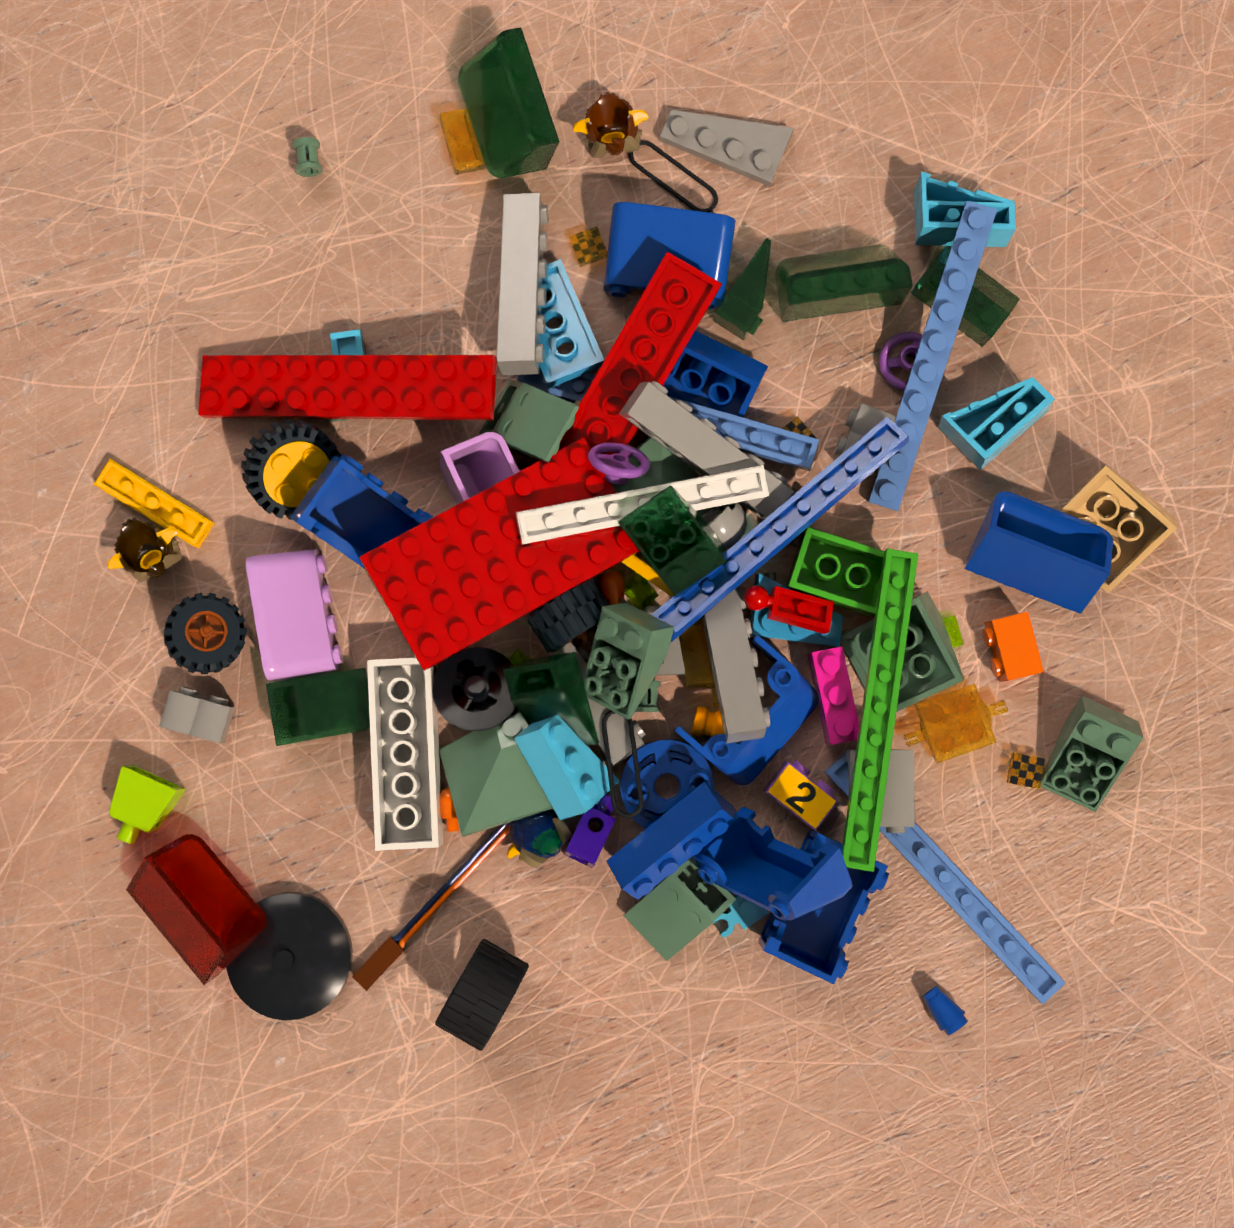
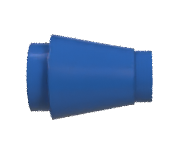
(944, 1011)

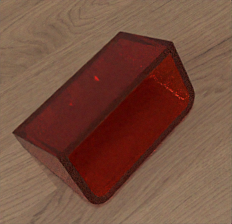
(197, 905)

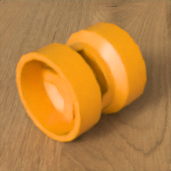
(706, 723)

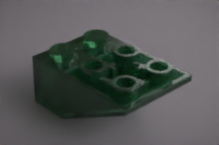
(674, 539)
(549, 688)
(319, 706)

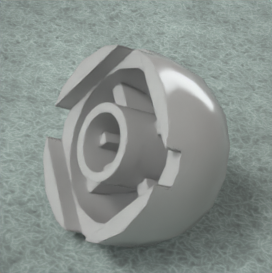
(727, 522)

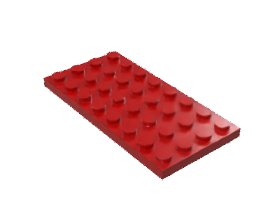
(471, 573)

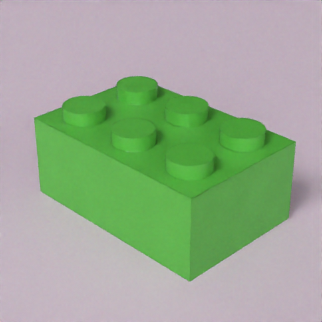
(837, 571)

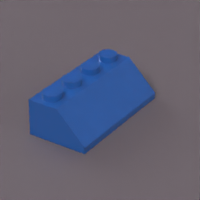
(715, 376)
(671, 840)

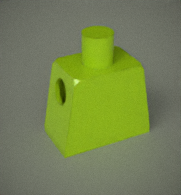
(142, 802)

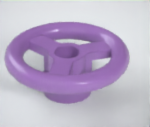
(886, 363)
(617, 466)

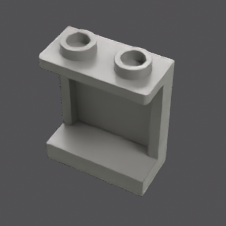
(899, 792)

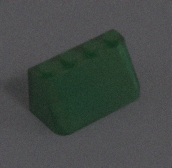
(508, 107)
(841, 282)

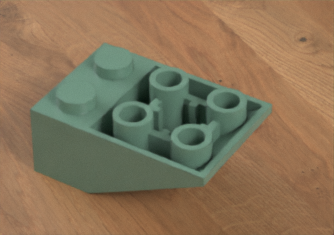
(531, 420)
(625, 657)
(1090, 753)
(678, 909)

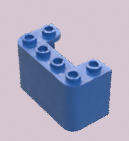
(354, 510)
(818, 938)

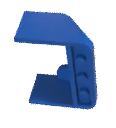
(796, 702)

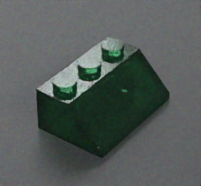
(986, 306)

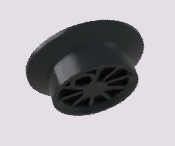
(473, 689)

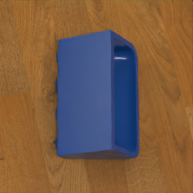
(1041, 551)

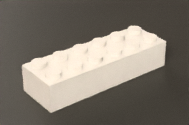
(404, 755)

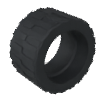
(482, 994)

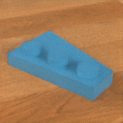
(773, 629)

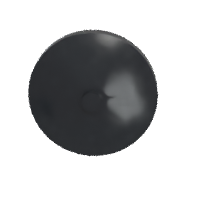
(296, 959)

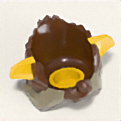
(611, 126)

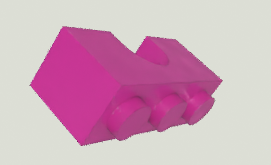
(835, 694)

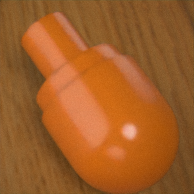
(612, 586)
(448, 811)

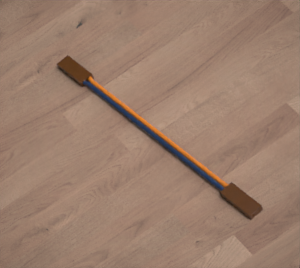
(391, 948)

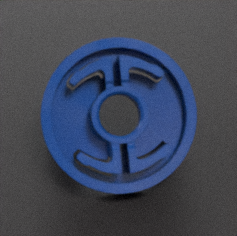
(687, 775)

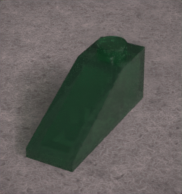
(745, 301)

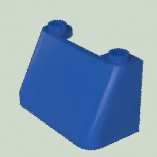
(646, 232)
(772, 872)

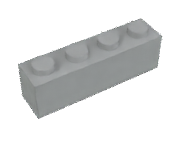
(616, 725)

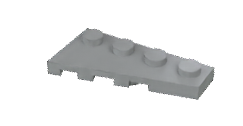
(733, 144)

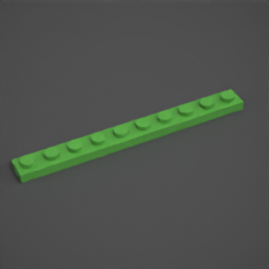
(879, 710)

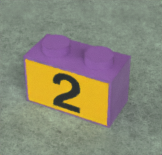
(800, 794)

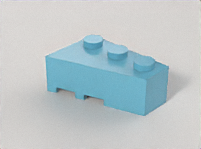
(940, 208)
(994, 423)
(564, 766)

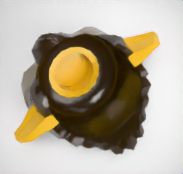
(145, 549)

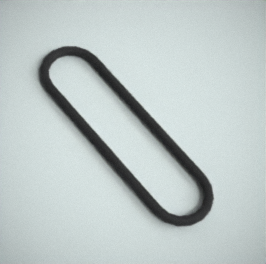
(681, 167)
(609, 767)

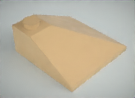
(1128, 514)

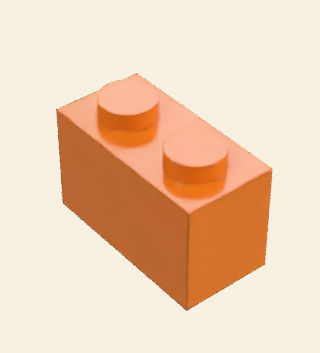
(1012, 647)

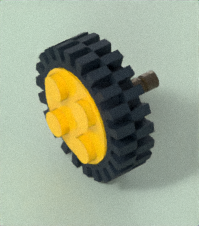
(286, 464)

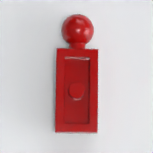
(792, 607)

